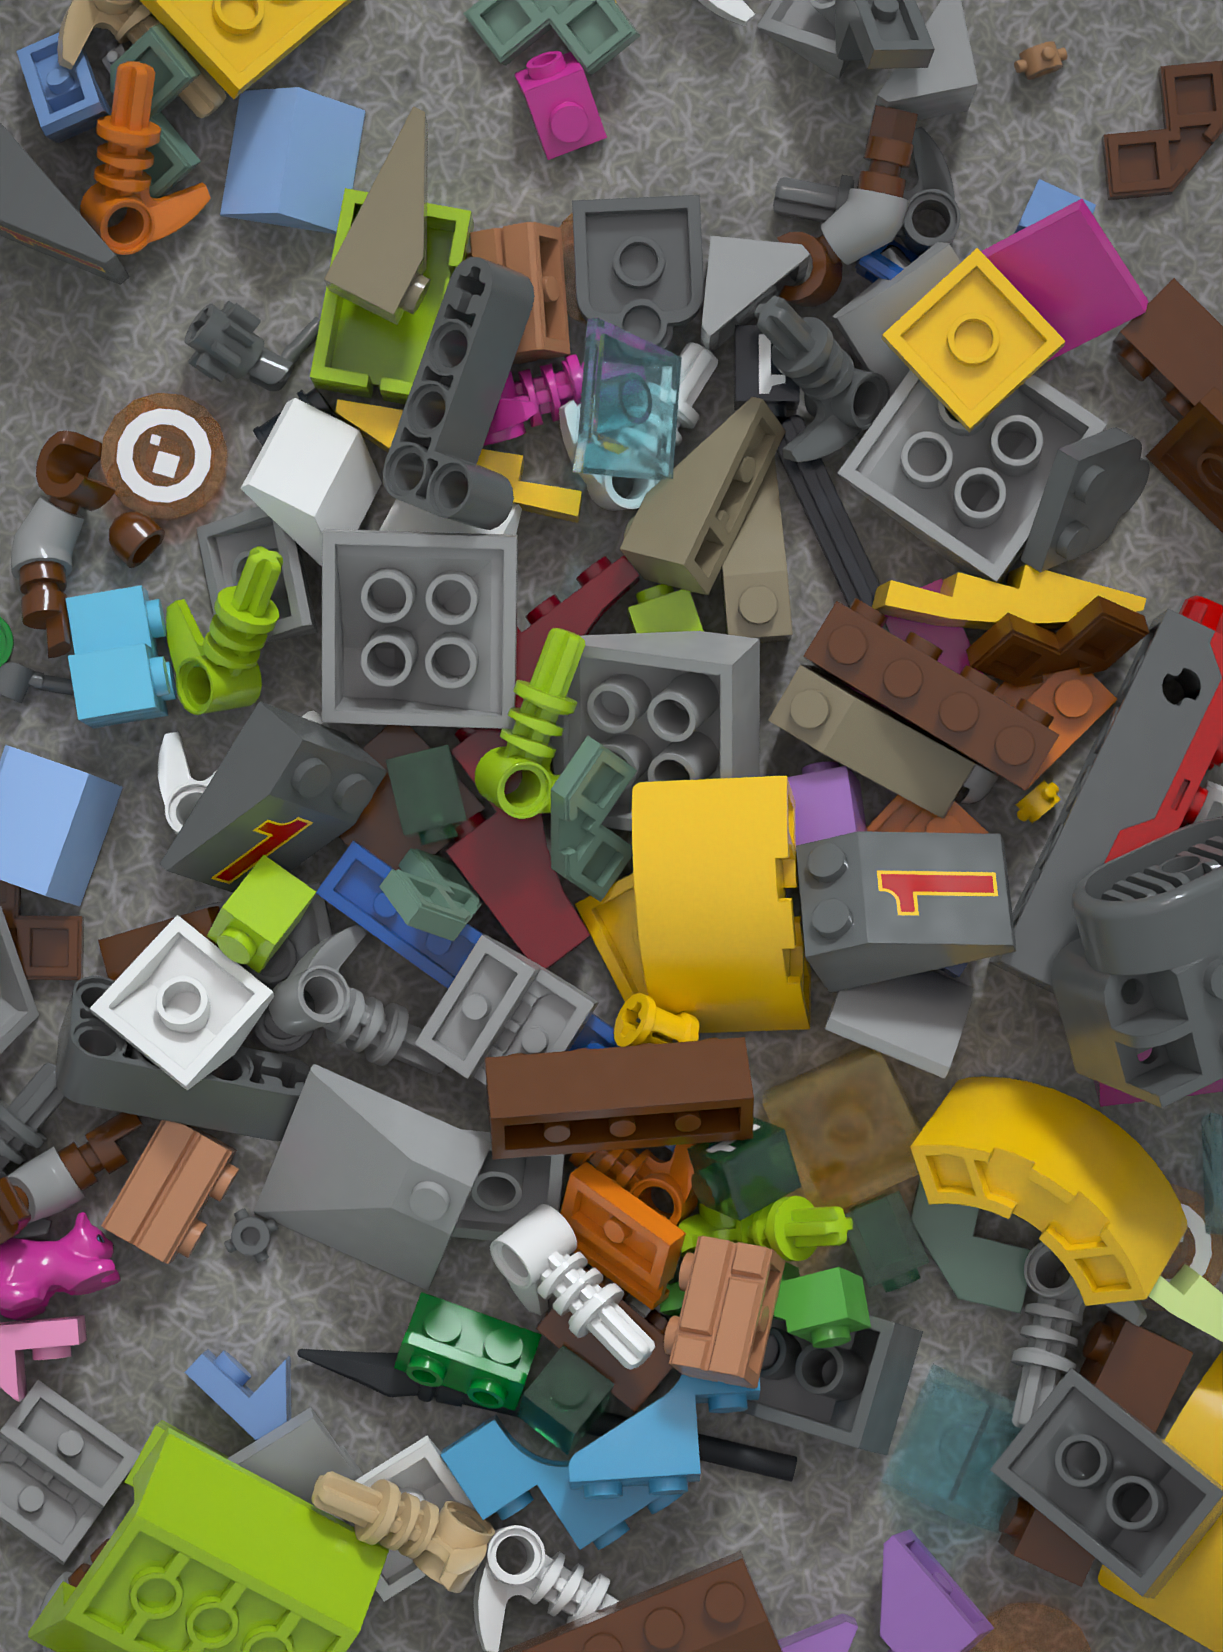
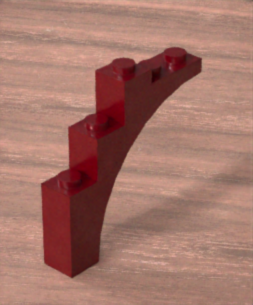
(508, 855)

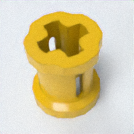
(655, 1026)

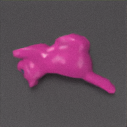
(38, 1269)

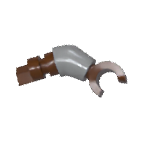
(868, 216)
(50, 531)
(59, 1177)

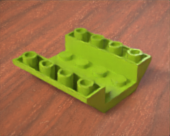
(216, 1567)

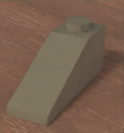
(387, 243)
(695, 517)
(756, 571)
(871, 740)

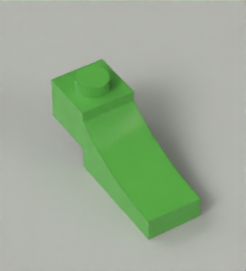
(815, 1306)

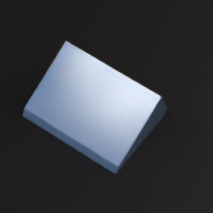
(292, 158)
(51, 824)

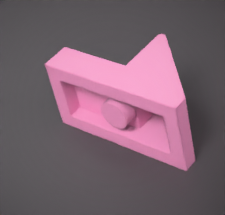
(46, 1337)

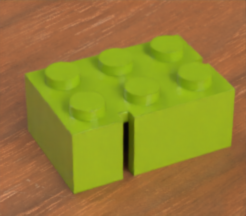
(368, 351)

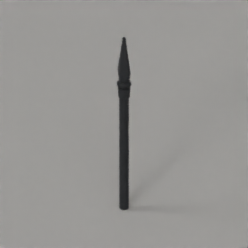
(378, 1373)

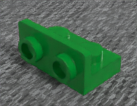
(467, 1352)

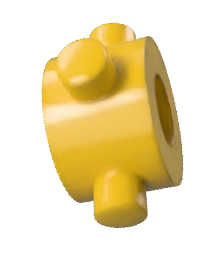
(1038, 801)

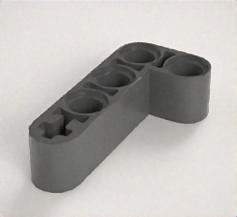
(457, 396)
(100, 1069)

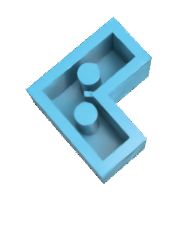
(117, 657)

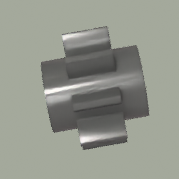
(224, 341)

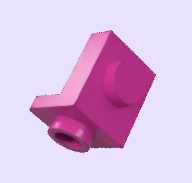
(560, 103)

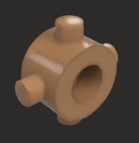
(1040, 60)

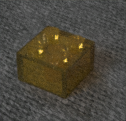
(847, 1127)

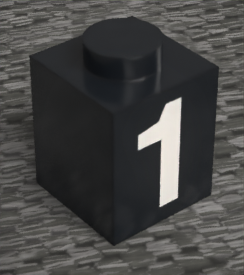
(758, 376)

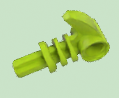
(223, 667)
(532, 731)
(786, 1226)

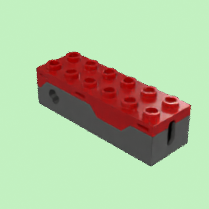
(1134, 781)

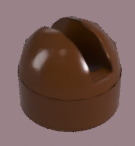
(134, 537)

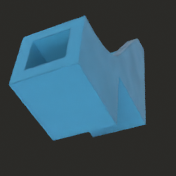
(655, 1444)
(500, 1471)

